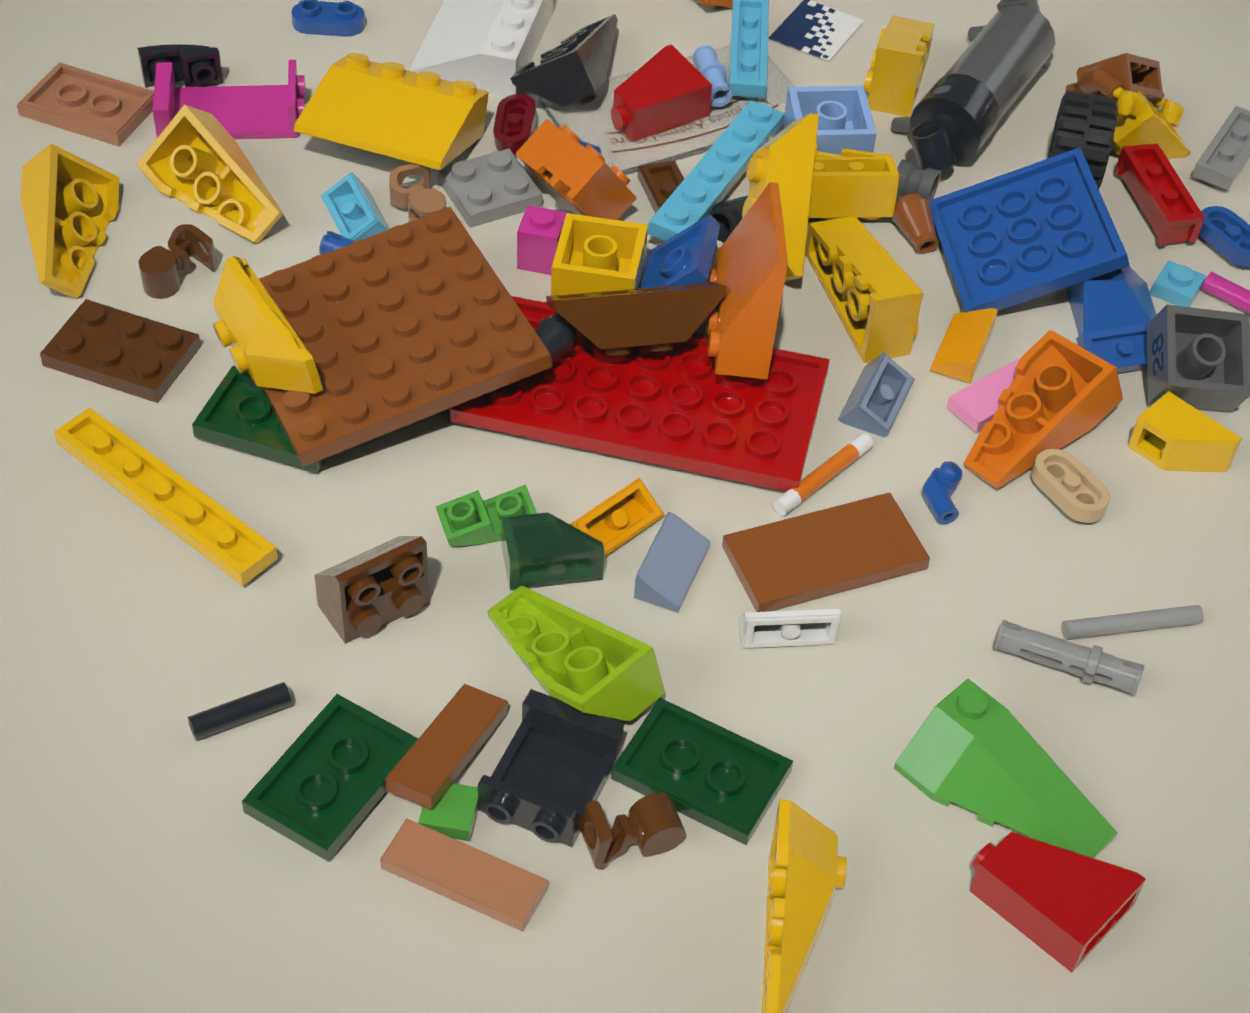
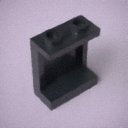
(551, 769)

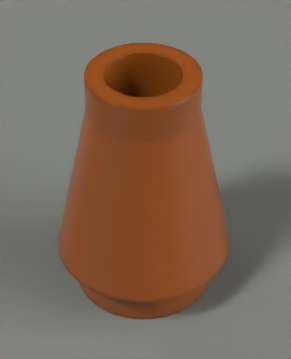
(915, 220)

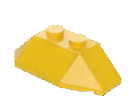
(790, 163)
(260, 334)

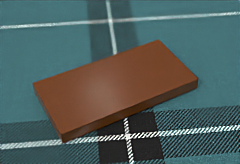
(824, 552)

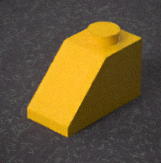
(1148, 128)

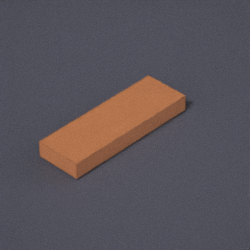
(464, 874)

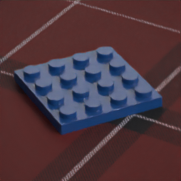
(1027, 233)

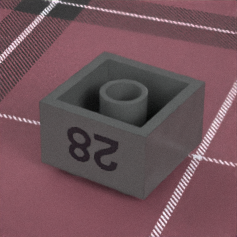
(1199, 357)

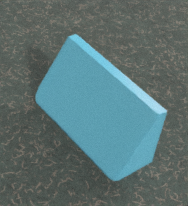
(354, 209)

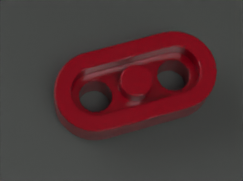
(514, 122)

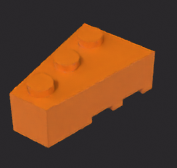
(576, 172)

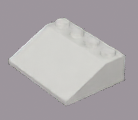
(483, 41)

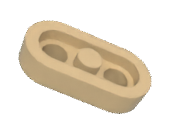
(1070, 485)

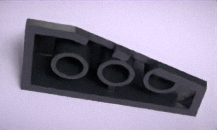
(574, 68)

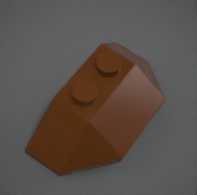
(639, 315)

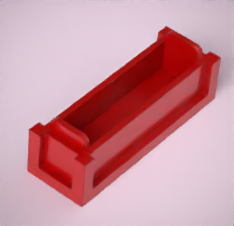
(1160, 193)

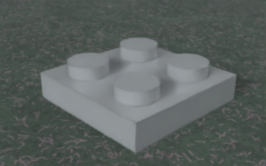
(489, 187)

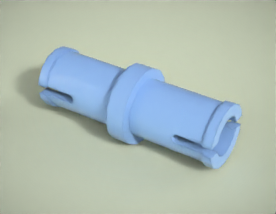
(715, 73)

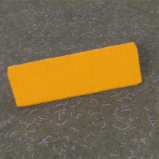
(964, 344)
(620, 516)

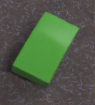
(477, 522)

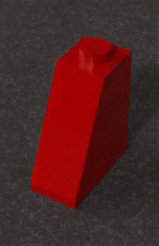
(661, 96)
(1054, 894)

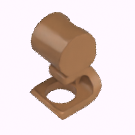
(417, 198)

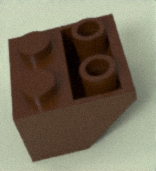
(375, 587)

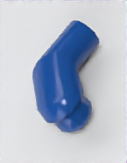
(939, 489)

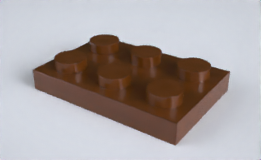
(121, 350)

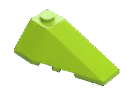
(578, 656)

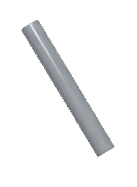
(1132, 622)

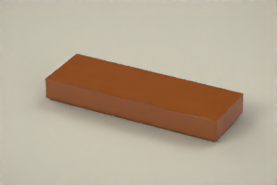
(446, 746)

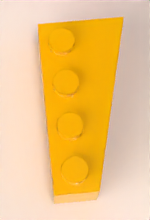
(865, 287)

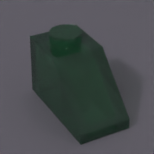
(548, 552)

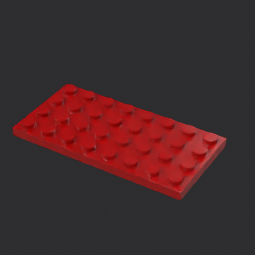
(664, 408)

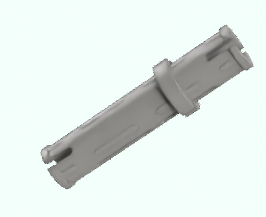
(1077, 659)

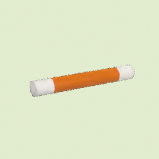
(823, 474)

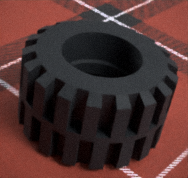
(1085, 123)

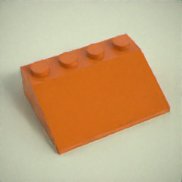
(754, 272)

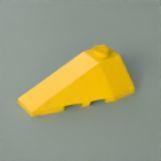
(210, 174)

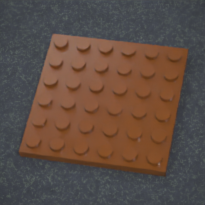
(397, 334)

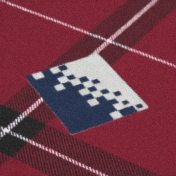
(816, 29)

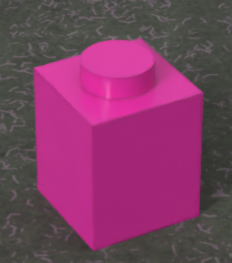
(538, 239)

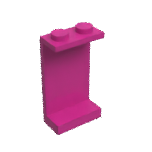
(241, 110)

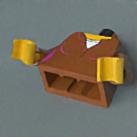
(1122, 79)

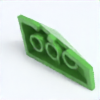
(990, 764)

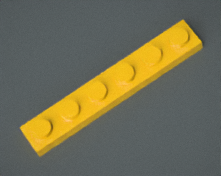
(167, 496)

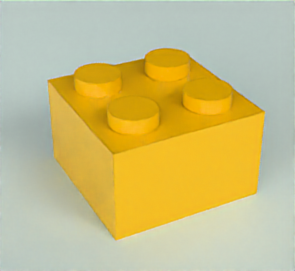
(598, 255)

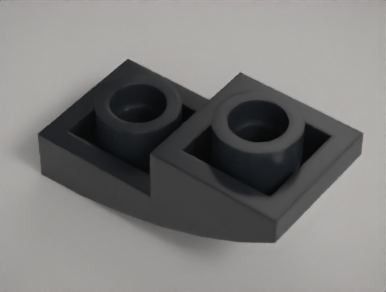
(191, 64)

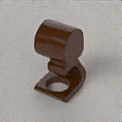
(161, 266)
(649, 824)

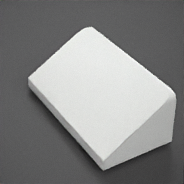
(789, 628)

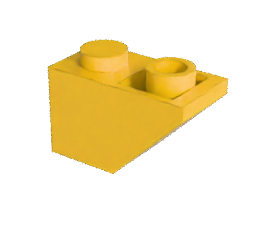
(1183, 438)

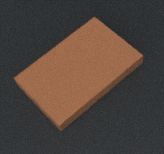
(88, 104)

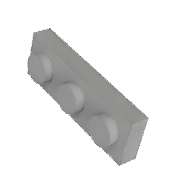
(1226, 152)

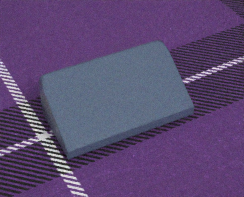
(877, 396)
(671, 564)

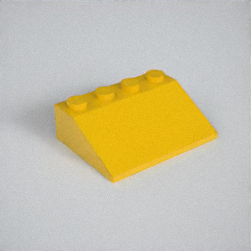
(395, 111)

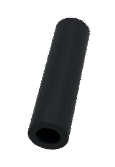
(239, 711)

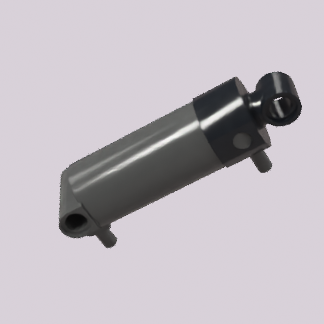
(980, 85)

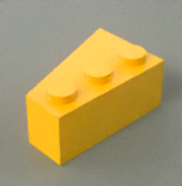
(898, 65)
(853, 185)

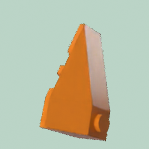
(1050, 403)

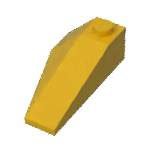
(66, 215)
(799, 897)

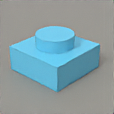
(1177, 284)

